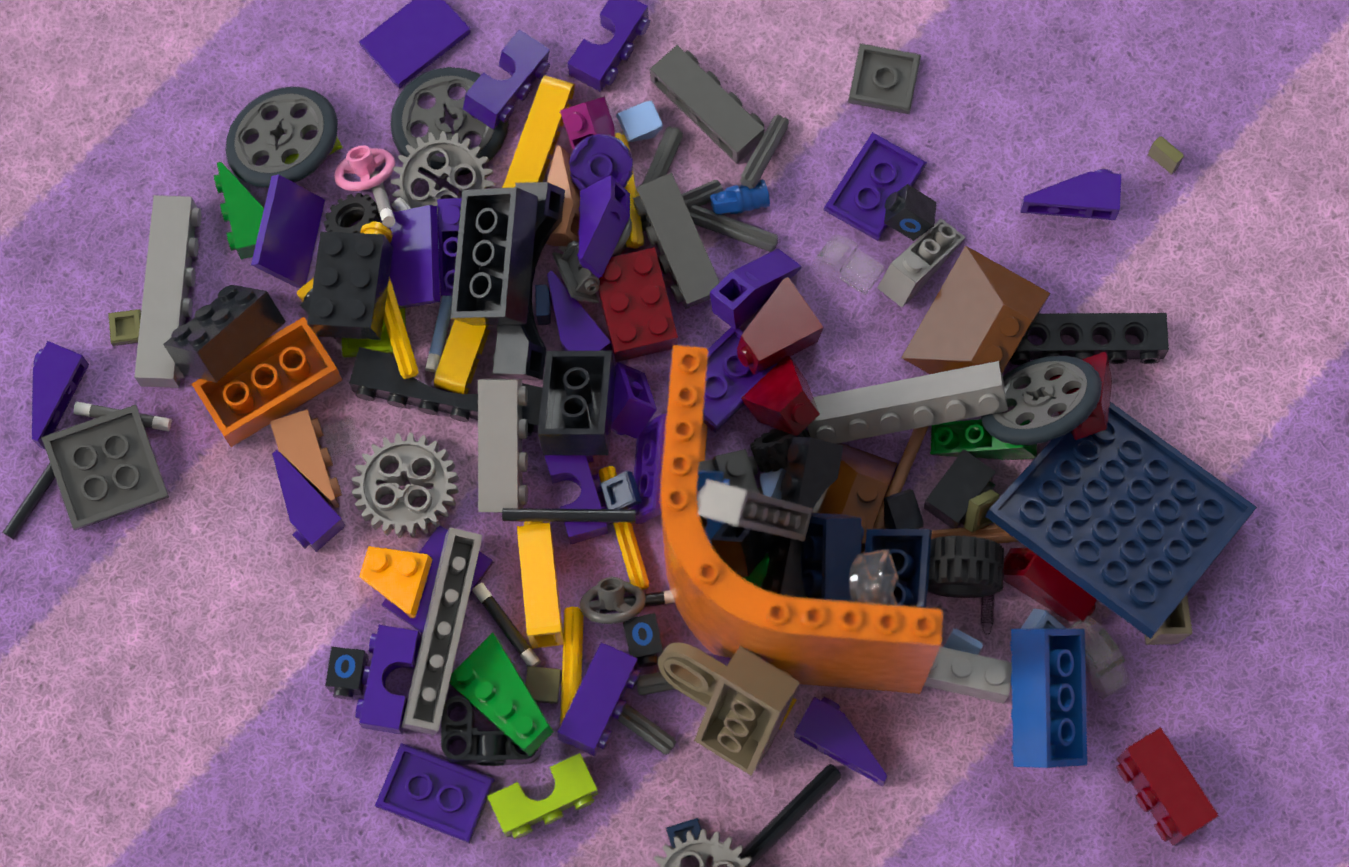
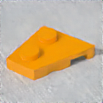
(397, 576)

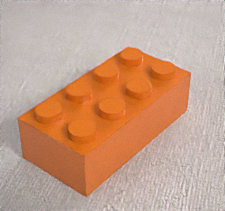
(269, 382)

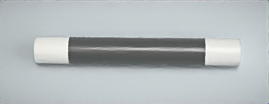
(96, 411)

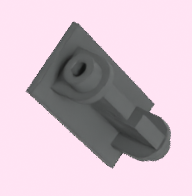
(578, 280)

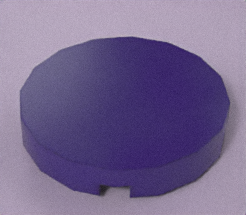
(599, 158)

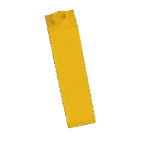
(540, 585)

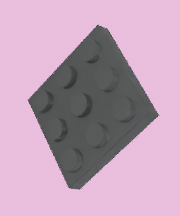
(105, 467)

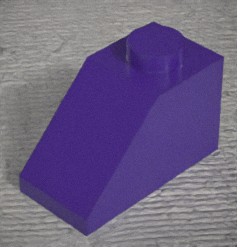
(632, 401)

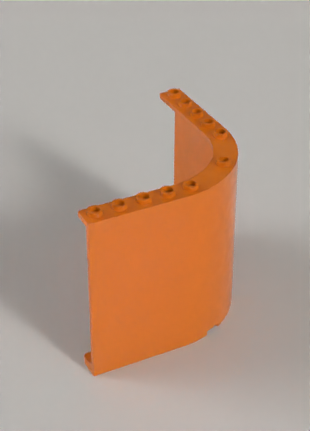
(806, 637)

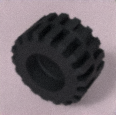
(965, 567)

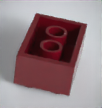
(636, 306)
(1165, 787)

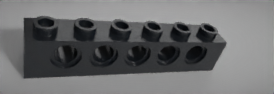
(1147, 327)

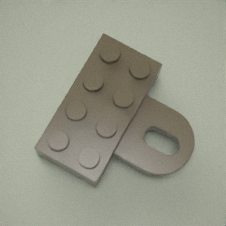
(741, 700)

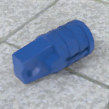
(740, 199)

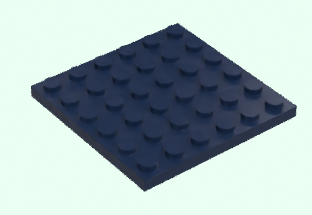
(1123, 517)

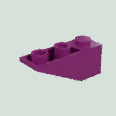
(587, 120)

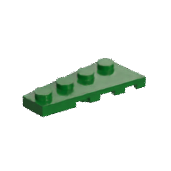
(499, 693)

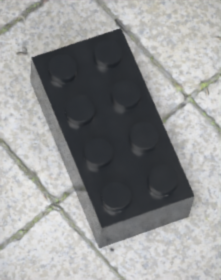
(494, 256)

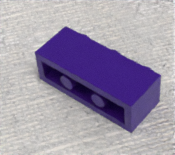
(599, 699)

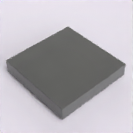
(884, 78)

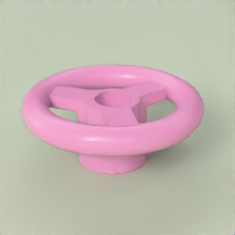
(362, 162)

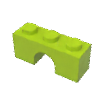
(572, 788)

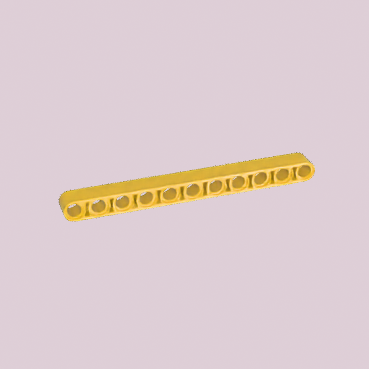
(528, 165)

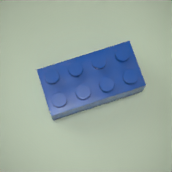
(1048, 698)

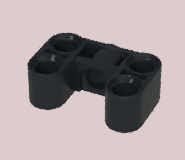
(482, 747)

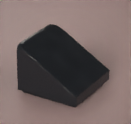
(902, 511)

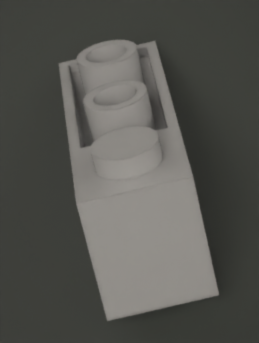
(920, 262)

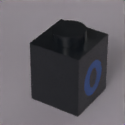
(910, 212)
(643, 639)
(346, 672)

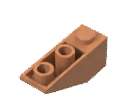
(560, 176)
(299, 444)

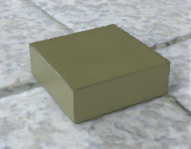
(1165, 154)
(124, 327)
(978, 509)
(543, 684)

